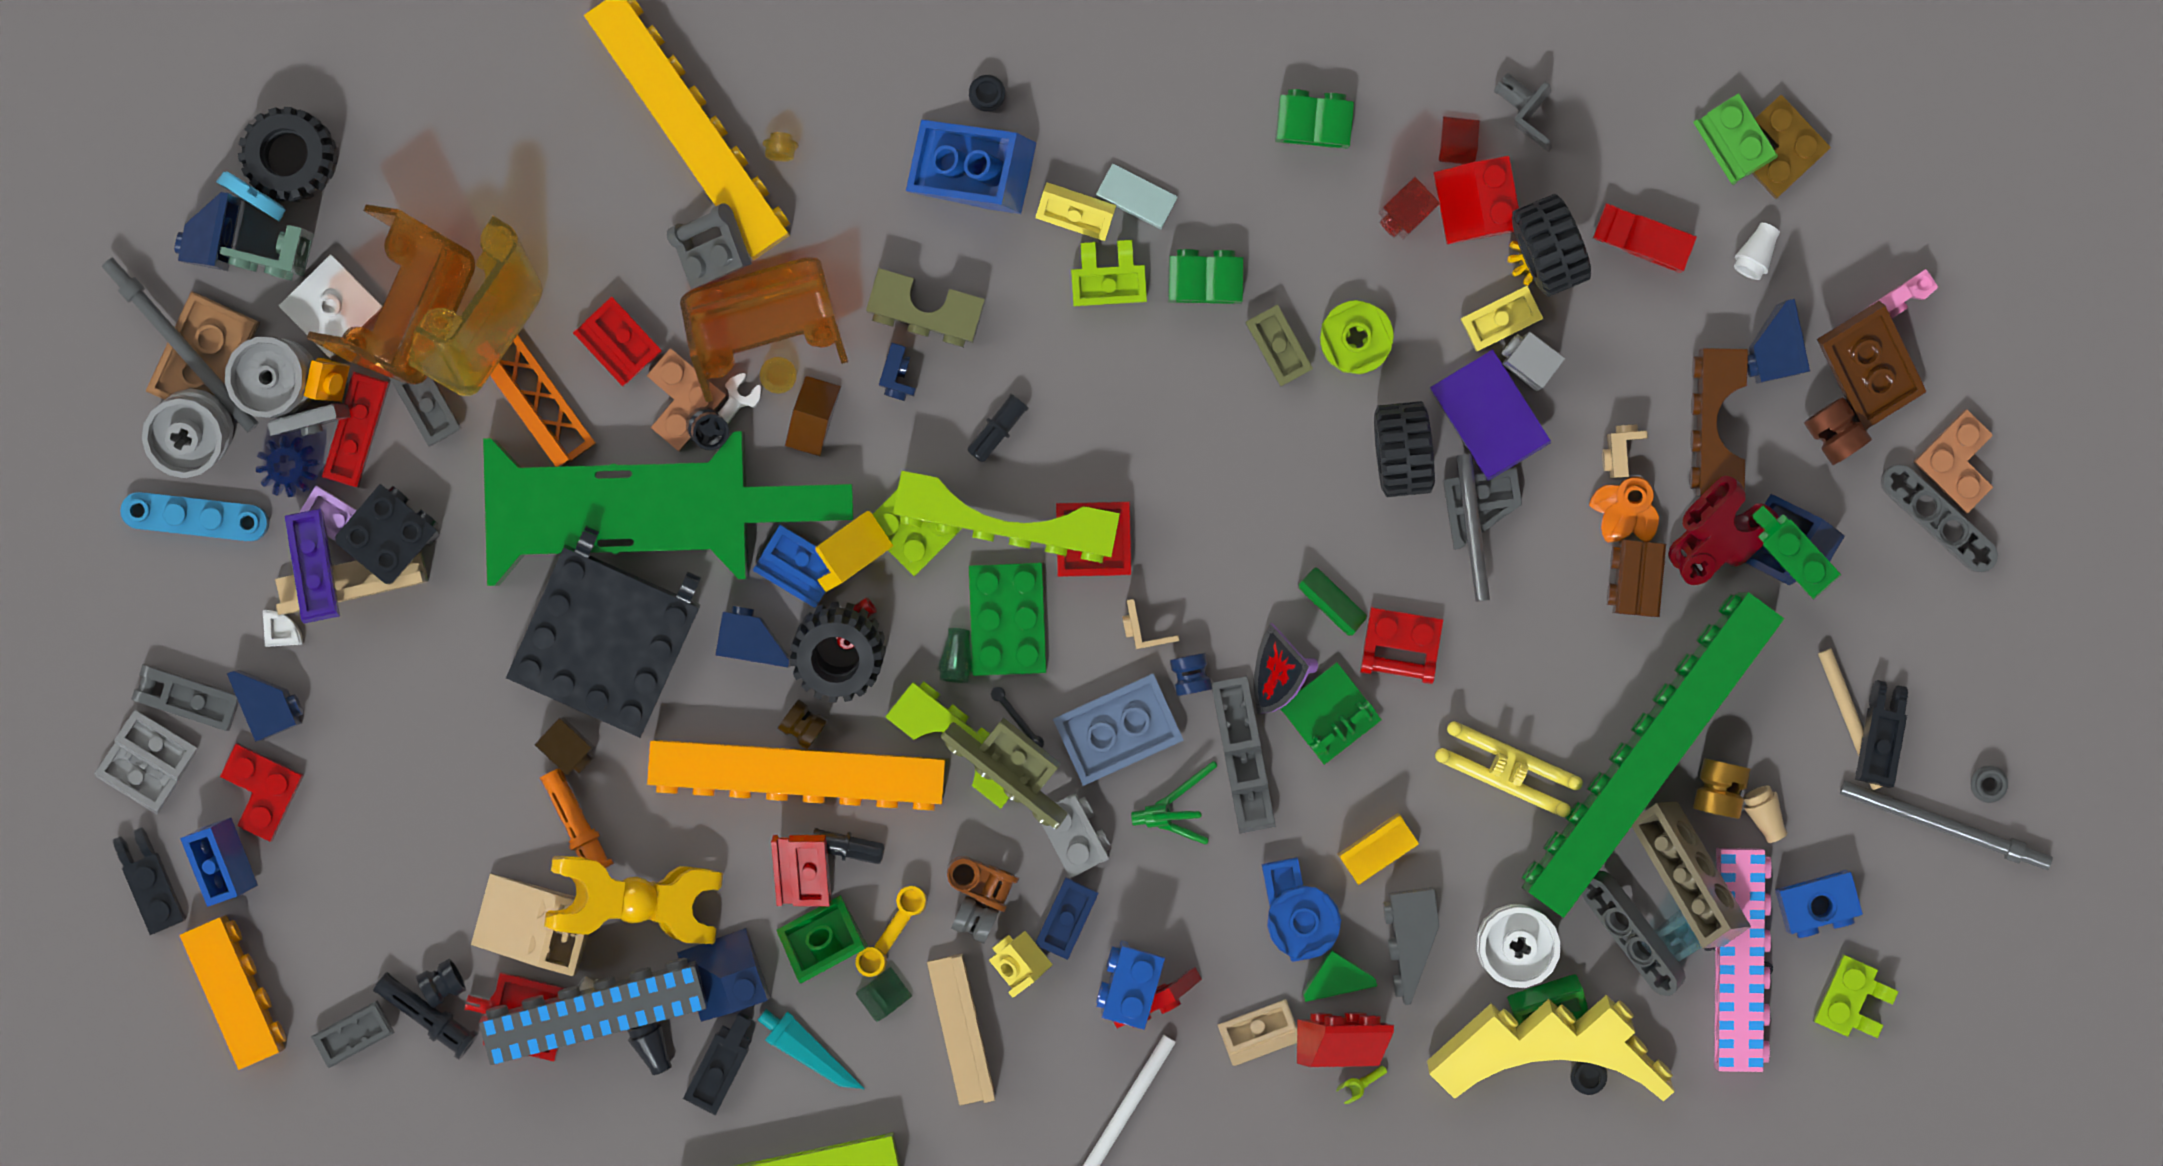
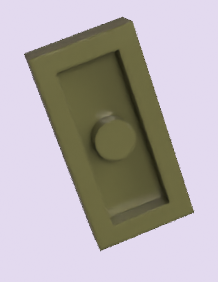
(1278, 345)

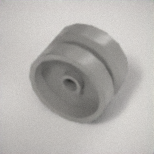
(250, 374)
(208, 435)

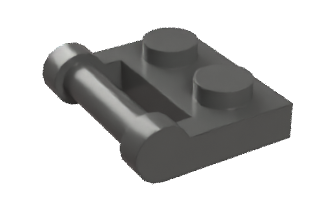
(715, 257)

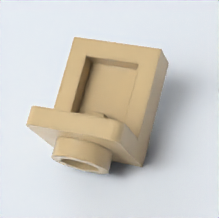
(1615, 457)

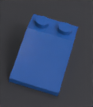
(971, 165)

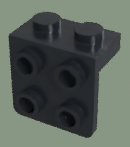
(386, 534)

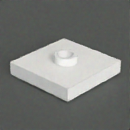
(330, 302)

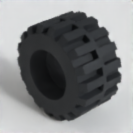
(258, 143)
(1551, 245)
(1404, 449)
(830, 679)

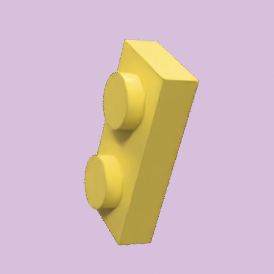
(1075, 211)
(1501, 318)

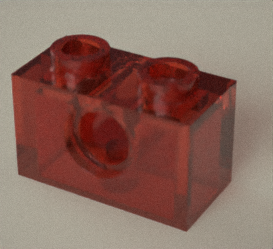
(1407, 209)

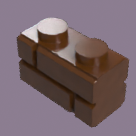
(1637, 578)

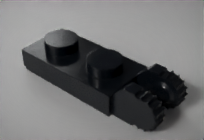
(1882, 736)
(149, 884)

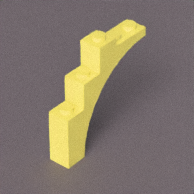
(1548, 1034)

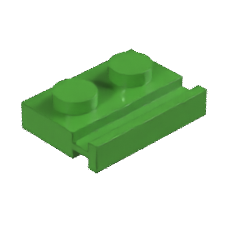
(1735, 139)

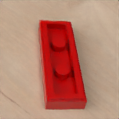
(355, 434)

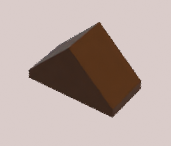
(812, 415)

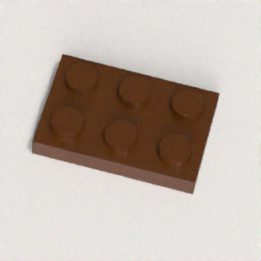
(1871, 365)

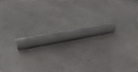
(1473, 527)

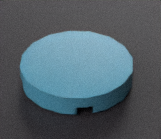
(251, 195)

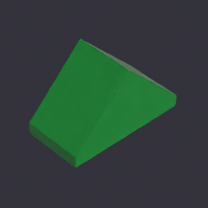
(1336, 977)

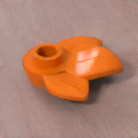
(1624, 515)

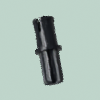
(997, 428)
(852, 847)

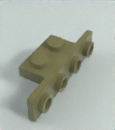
(1012, 763)

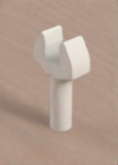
(737, 401)

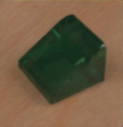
(883, 994)

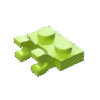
(1108, 284)
(1846, 996)

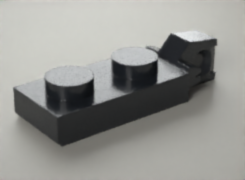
(720, 1066)

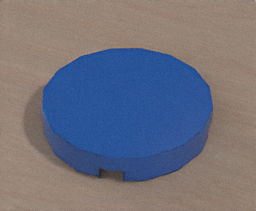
(1303, 922)

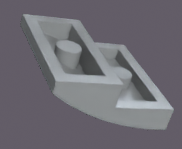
(146, 762)

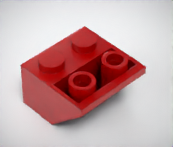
(1342, 1040)

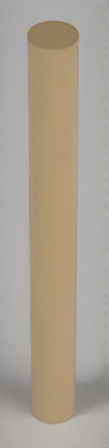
(1843, 699)

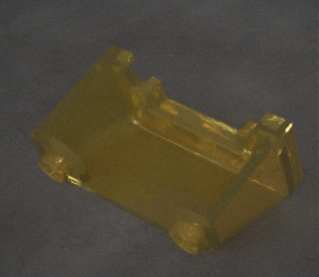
(468, 347)

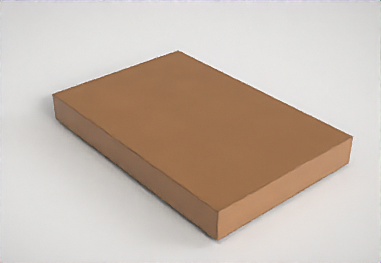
(213, 333)

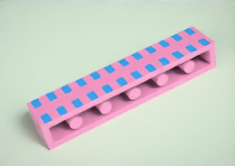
(1740, 966)

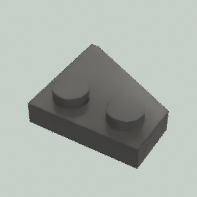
(1494, 498)

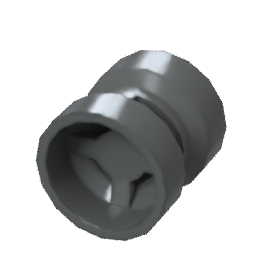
(966, 916)

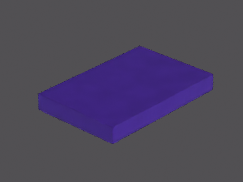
(1490, 415)

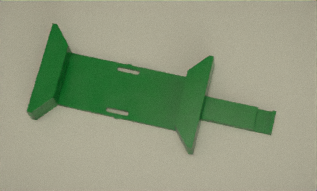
(655, 507)

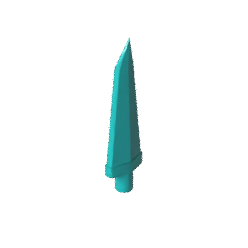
(798, 1043)

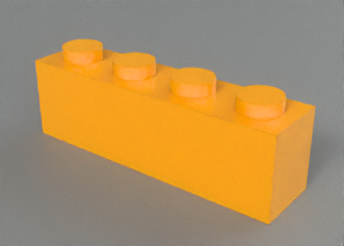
(233, 992)

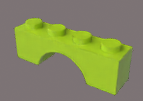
(921, 713)

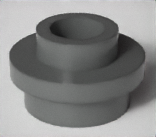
(1999, 789)

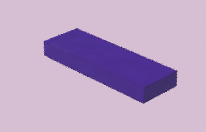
(312, 566)

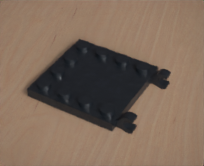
(604, 638)

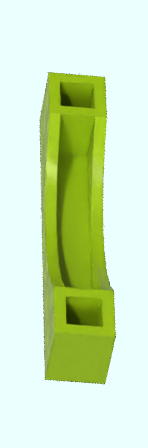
(929, 500)

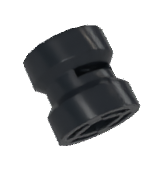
(714, 432)
(438, 984)

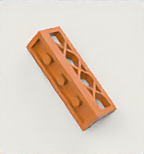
(529, 413)

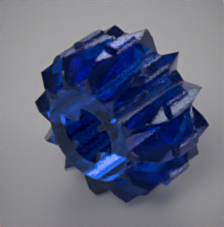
(296, 474)

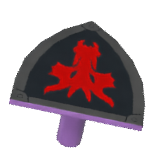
(1279, 671)

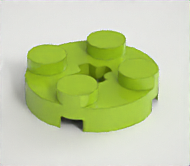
(1365, 318)

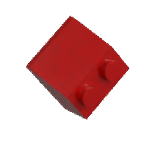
(1476, 199)

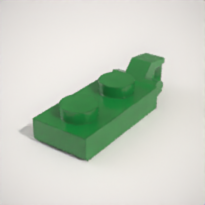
(1796, 553)

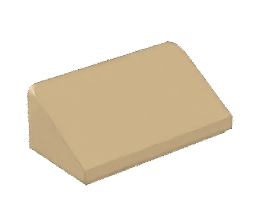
(1259, 1032)

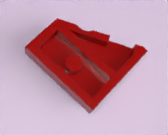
(1168, 995)

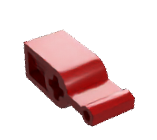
(1645, 238)

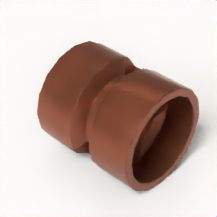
(1837, 431)

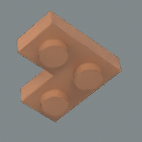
(681, 383)
(1948, 465)

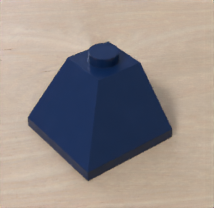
(208, 232)
(1779, 346)
(1816, 529)
(728, 974)

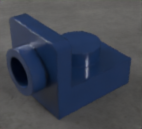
(895, 366)

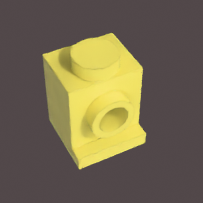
(1019, 961)

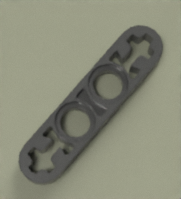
(1943, 513)
(1637, 930)

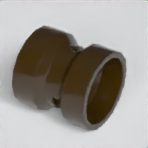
(802, 724)

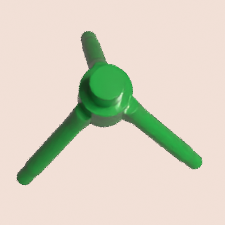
(1161, 815)

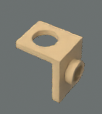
(1133, 630)

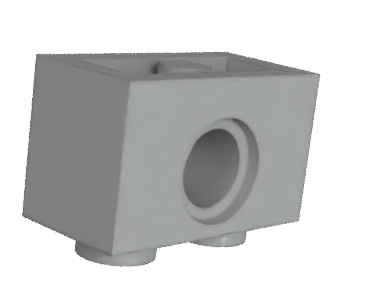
(1531, 360)

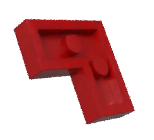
(271, 789)

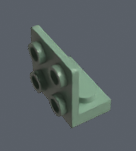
(294, 252)

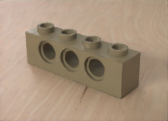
(1690, 874)

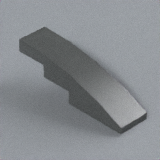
(1243, 754)

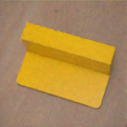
(852, 549)
(1378, 848)

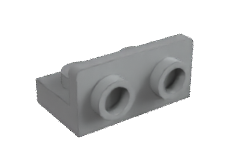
(1076, 838)

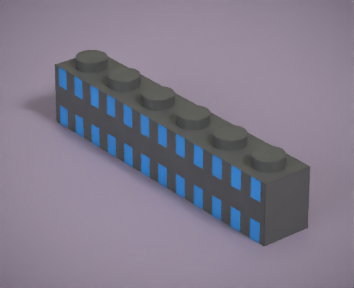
(592, 1012)

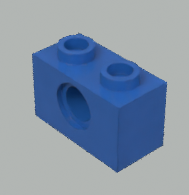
(1797, 898)

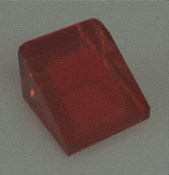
(1458, 140)

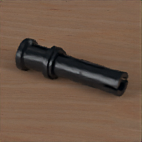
(440, 1025)

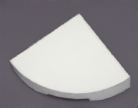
(280, 630)

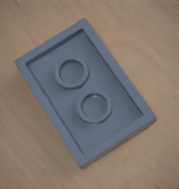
(1118, 729)

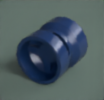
(1193, 682)

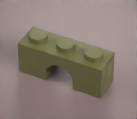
(892, 302)

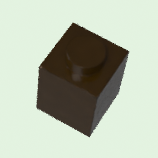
(566, 747)

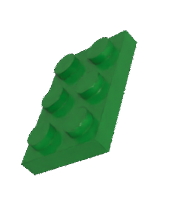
(1007, 619)

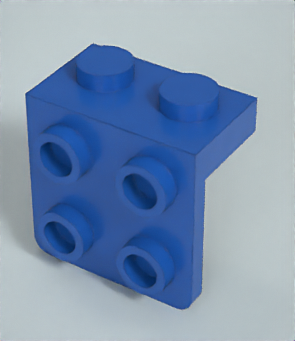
(1130, 986)

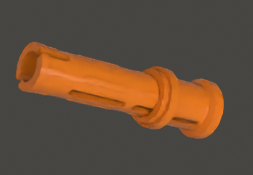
(583, 838)

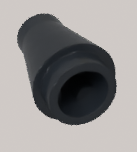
(651, 1047)

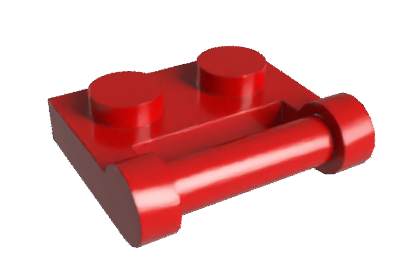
(1405, 633)

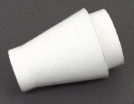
(1757, 252)

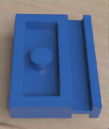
(793, 566)

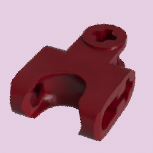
(1716, 533)

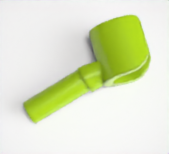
(1358, 1085)

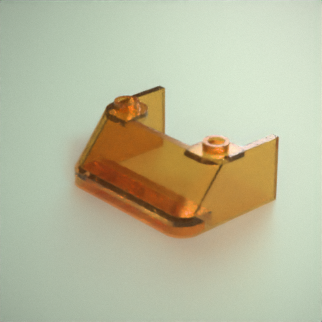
(430, 277)
(757, 312)

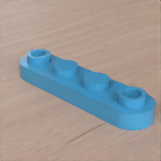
(194, 516)

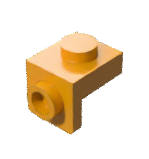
(326, 380)

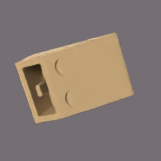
(514, 926)

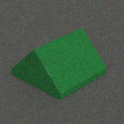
(821, 939)

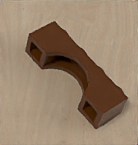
(1718, 375)

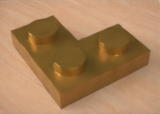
(1796, 146)

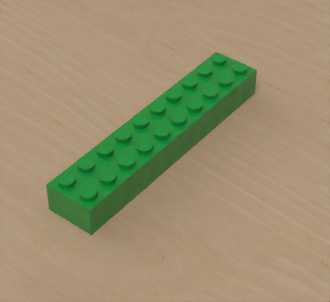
(1652, 751)

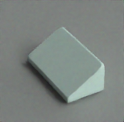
(1136, 196)

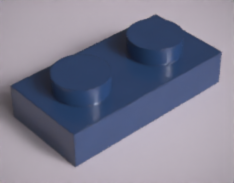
(1066, 918)

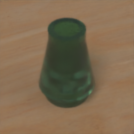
(956, 657)

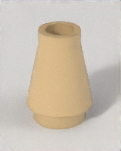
(1765, 811)

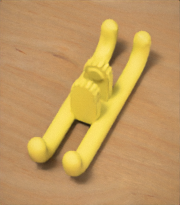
(1508, 769)

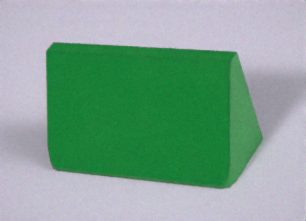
(1332, 601)
(1560, 991)

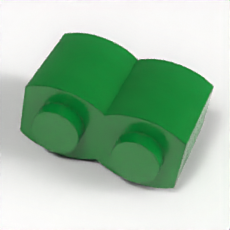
(1314, 120)
(1205, 278)

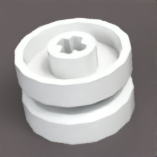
(1539, 948)

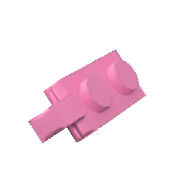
(1917, 287)

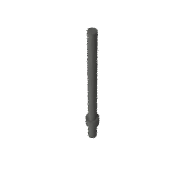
(132, 291)
(2013, 850)

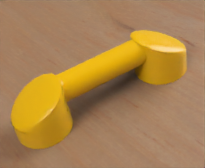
(873, 960)

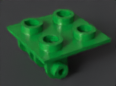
(1331, 713)

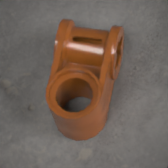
(983, 882)

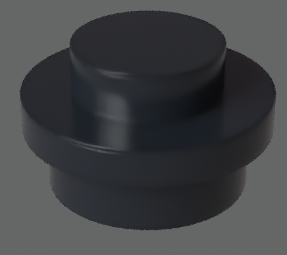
(987, 93)
(1588, 1077)

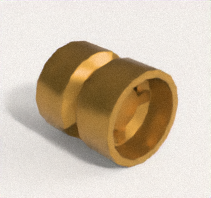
(1721, 788)

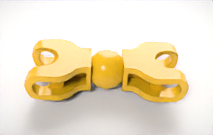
(633, 900)

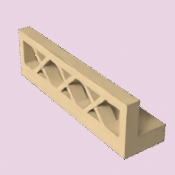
(352, 582)
(961, 1029)

